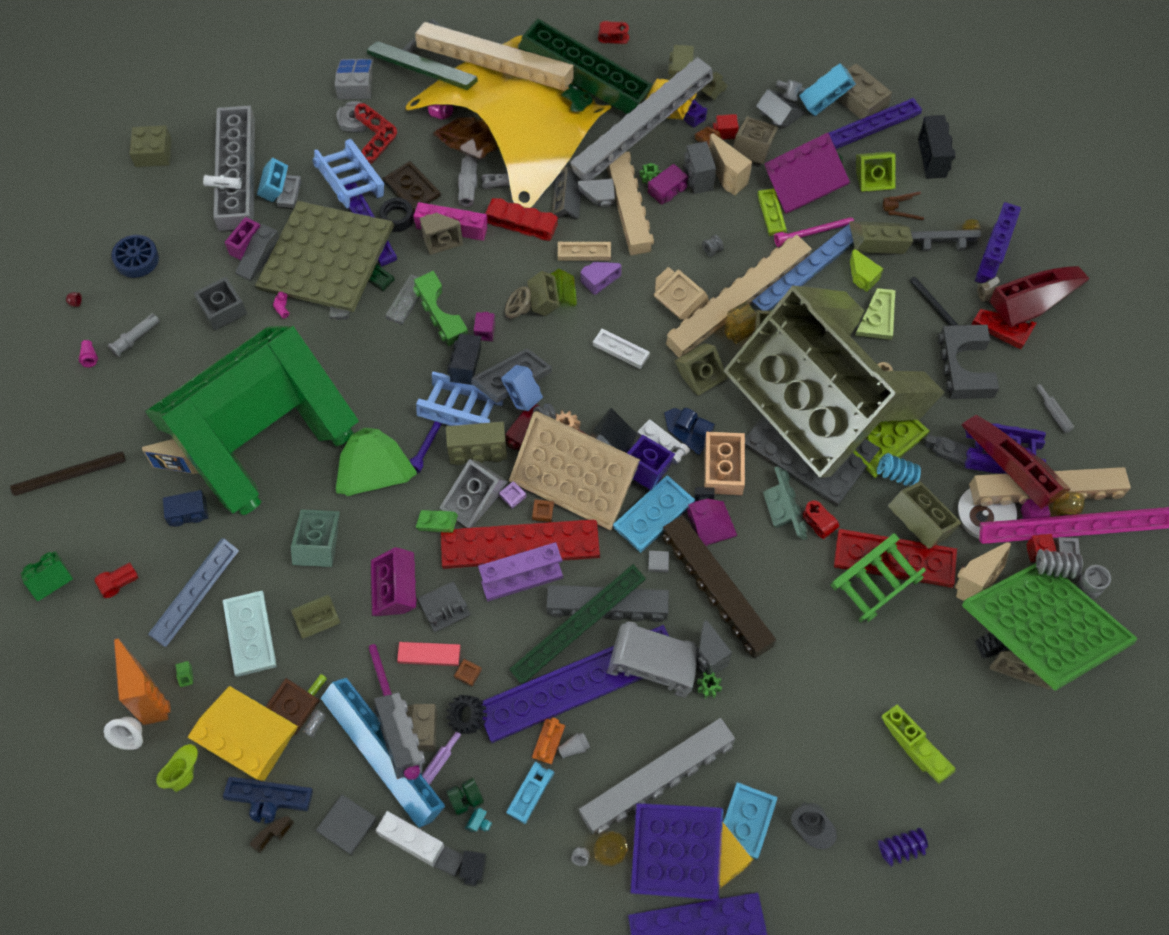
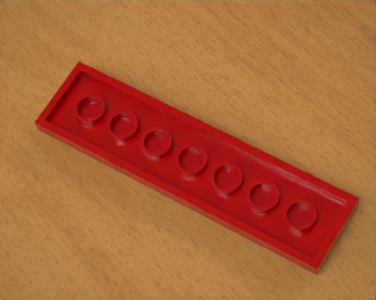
(487, 544)

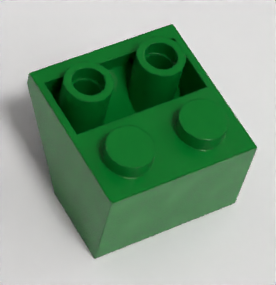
(45, 575)

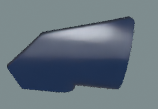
(688, 428)

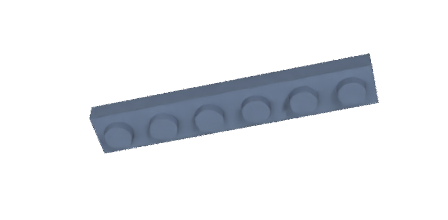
(193, 592)

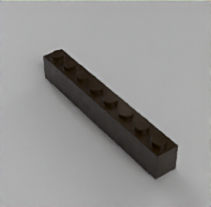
(718, 587)

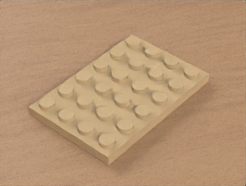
(574, 470)

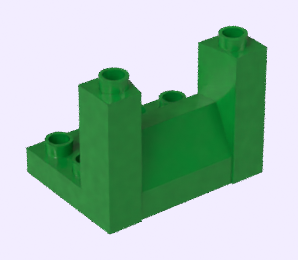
(243, 397)

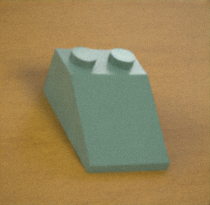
(315, 538)

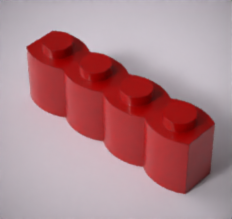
(521, 219)

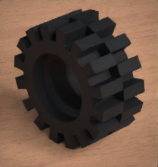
(990, 645)
(456, 714)

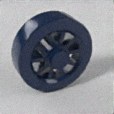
(131, 253)

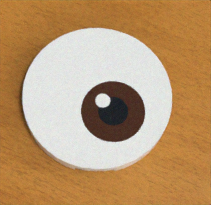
(972, 515)

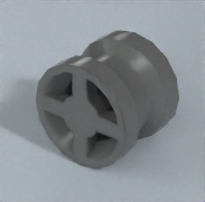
(713, 245)
(547, 410)

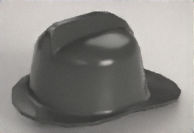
(814, 825)

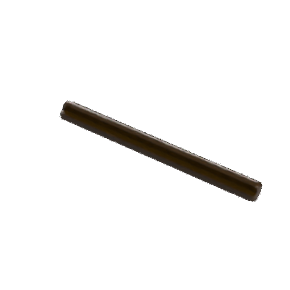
(67, 473)

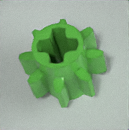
(649, 172)
(709, 679)

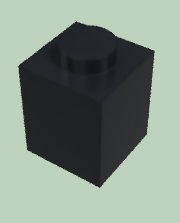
(473, 868)

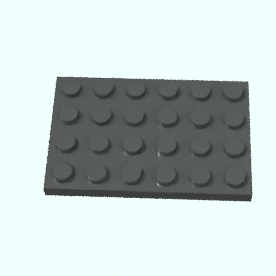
(773, 448)

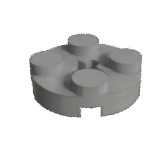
(347, 123)

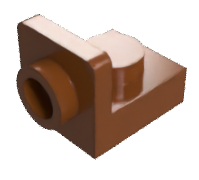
(704, 135)

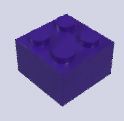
(653, 461)

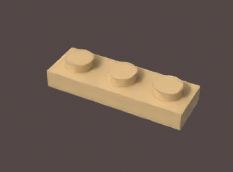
(584, 251)

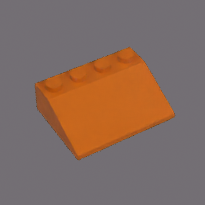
(137, 688)

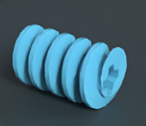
(899, 469)

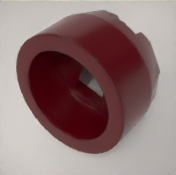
(74, 299)

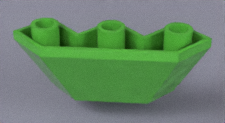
(371, 462)

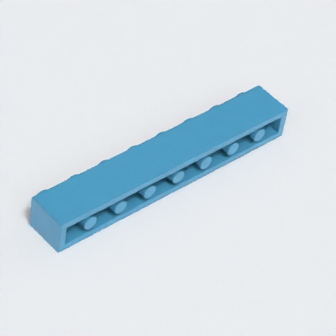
(364, 730)

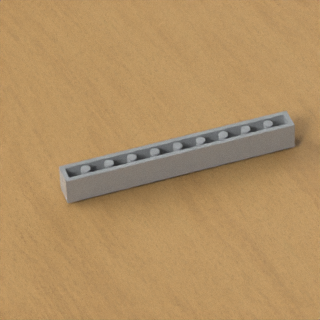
(642, 120)

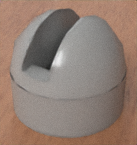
(580, 861)

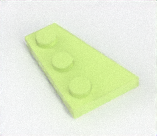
(879, 317)

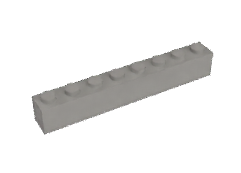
(657, 776)

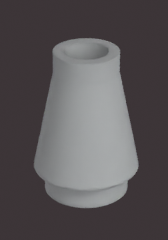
(575, 745)

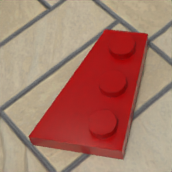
(999, 328)

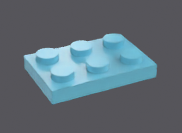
(750, 817)

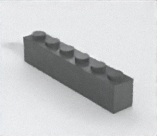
(637, 605)

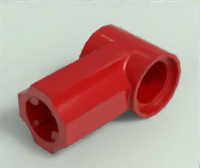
(111, 582)

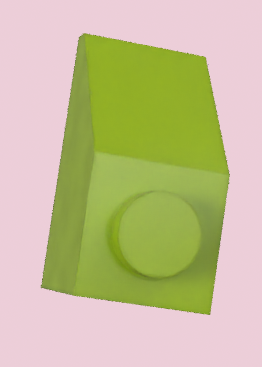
(864, 271)

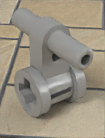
(792, 87)

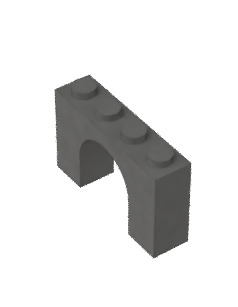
(960, 382)

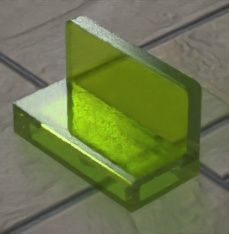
(565, 287)

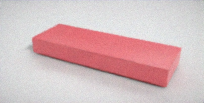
(428, 654)

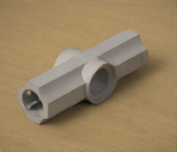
(467, 181)

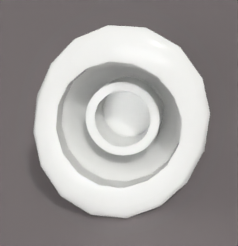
(124, 733)

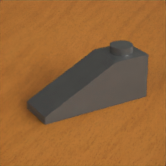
(257, 252)

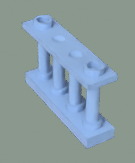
(357, 162)
(446, 414)

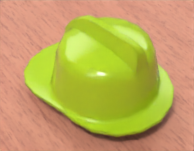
(179, 770)

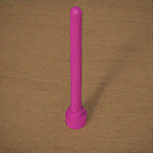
(781, 237)

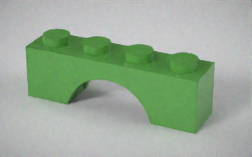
(429, 290)

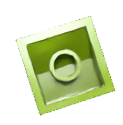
(876, 171)

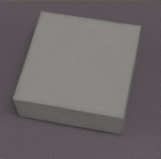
(658, 561)

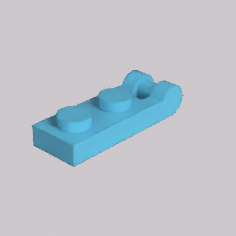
(529, 793)

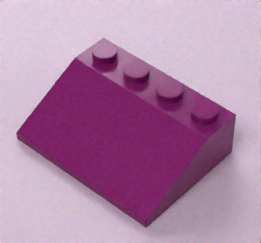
(807, 173)

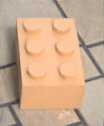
(725, 462)

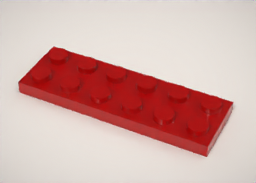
(937, 561)

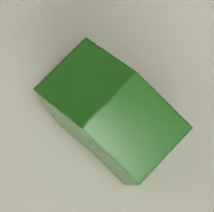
(184, 673)

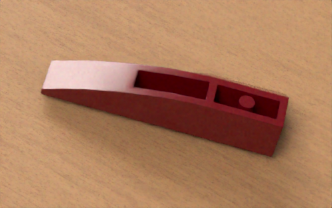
(1035, 293)
(1019, 463)

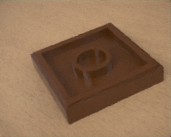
(293, 703)

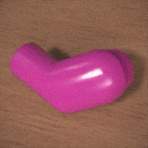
(280, 303)

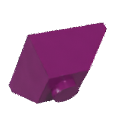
(711, 521)

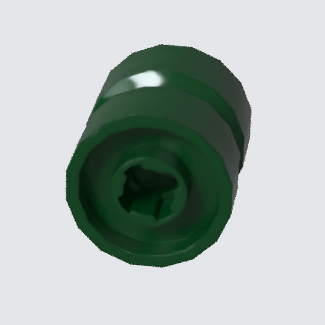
(470, 790)

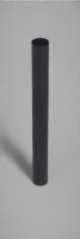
(933, 302)

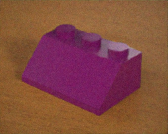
(393, 582)

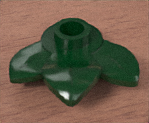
(578, 97)

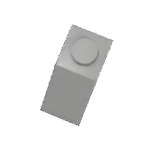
(598, 191)

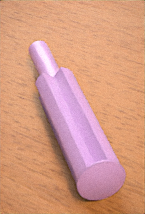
(439, 759)

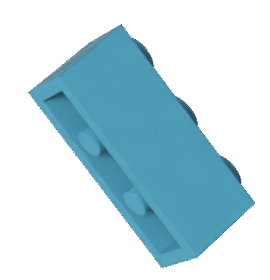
(827, 89)

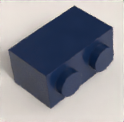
(185, 508)

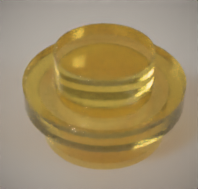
(971, 224)

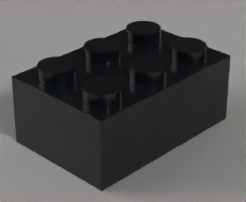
(936, 146)

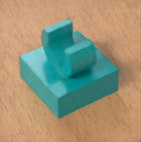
(477, 821)

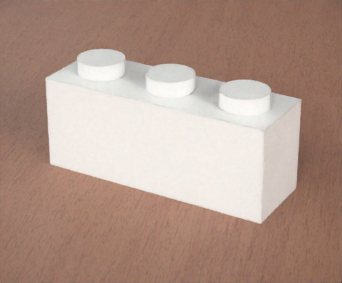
(410, 839)

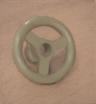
(520, 305)

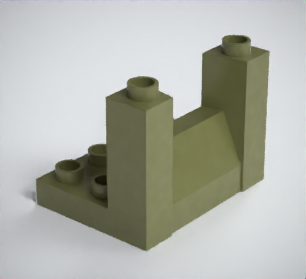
(820, 382)

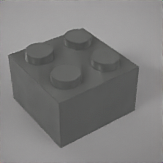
(699, 167)
(220, 303)

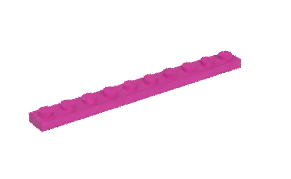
(1074, 525)

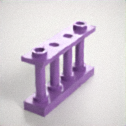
(521, 572)

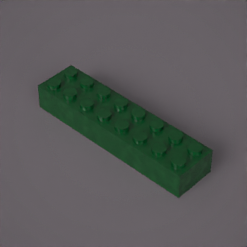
(590, 69)

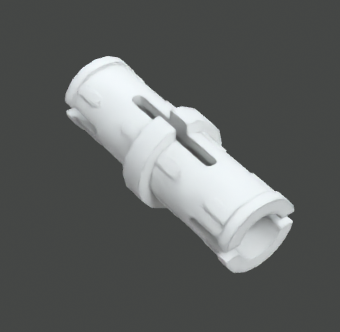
(222, 182)

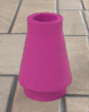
(87, 355)

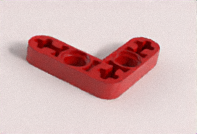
(380, 131)

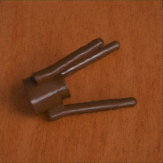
(892, 203)

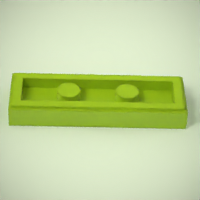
(771, 211)

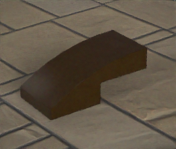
(278, 829)

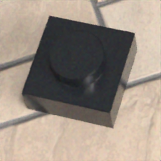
(704, 493)

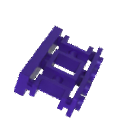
(998, 243)
(984, 462)

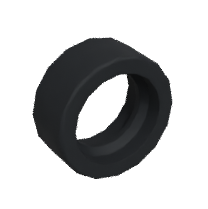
(398, 203)

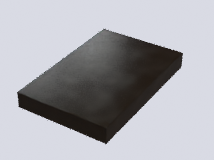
(411, 185)

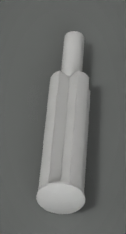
(1056, 410)

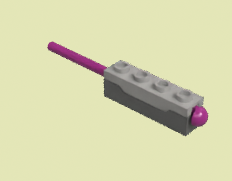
(396, 727)

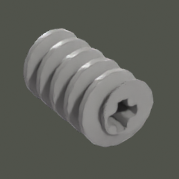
(1058, 562)

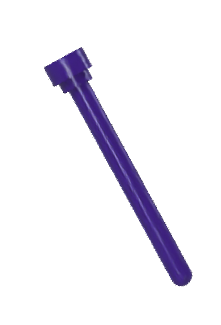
(417, 461)

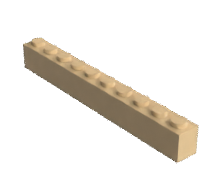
(494, 56)
(756, 281)

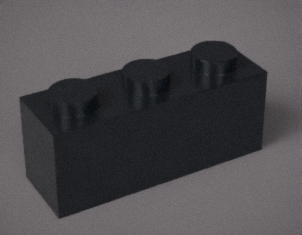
(464, 359)

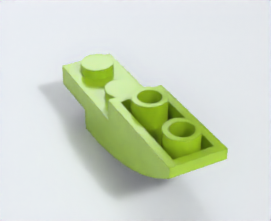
(916, 744)

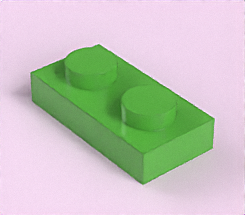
(436, 521)

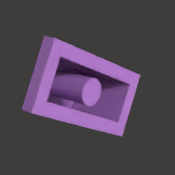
(599, 275)

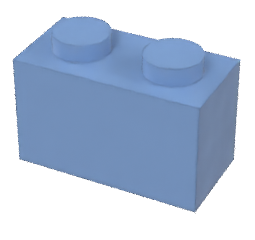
(522, 387)

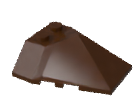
(468, 136)

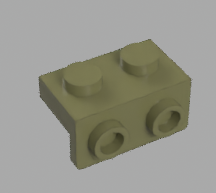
(315, 616)

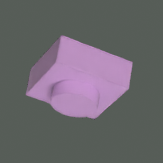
(512, 494)

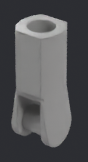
(492, 181)

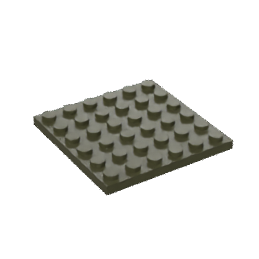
(325, 256)

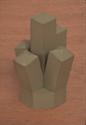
(986, 289)

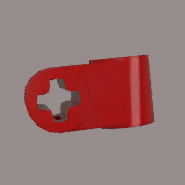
(611, 32)
(820, 520)

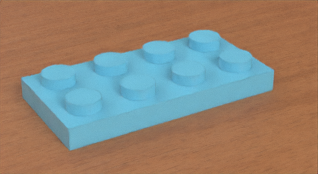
(652, 512)

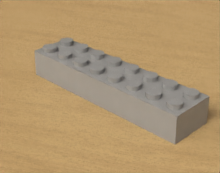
(236, 160)

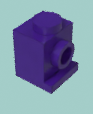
(695, 114)

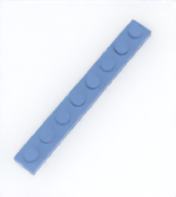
(805, 270)

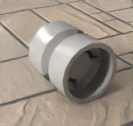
(1094, 581)

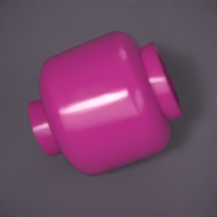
(440, 111)

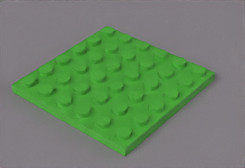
(1049, 625)

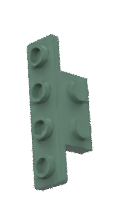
(783, 506)

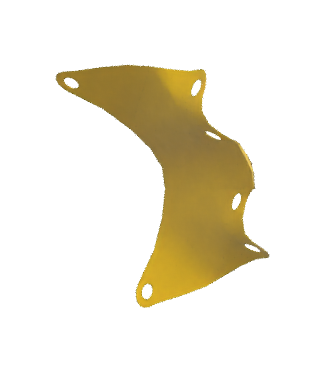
(526, 119)

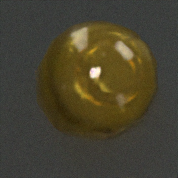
(1071, 504)
(610, 848)

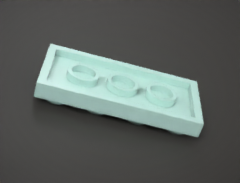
(249, 633)

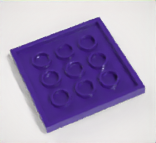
(677, 851)

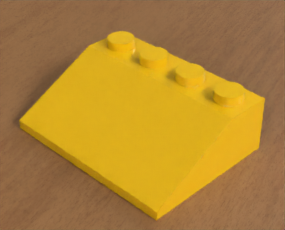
(243, 733)

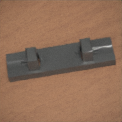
(959, 237)

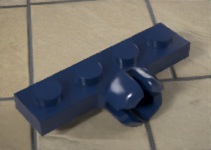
(267, 797)

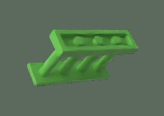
(859, 571)

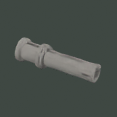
(127, 339)

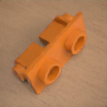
(548, 741)

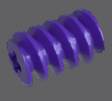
(903, 846)

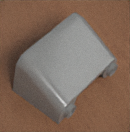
(654, 658)

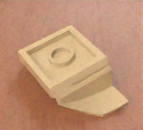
(679, 293)

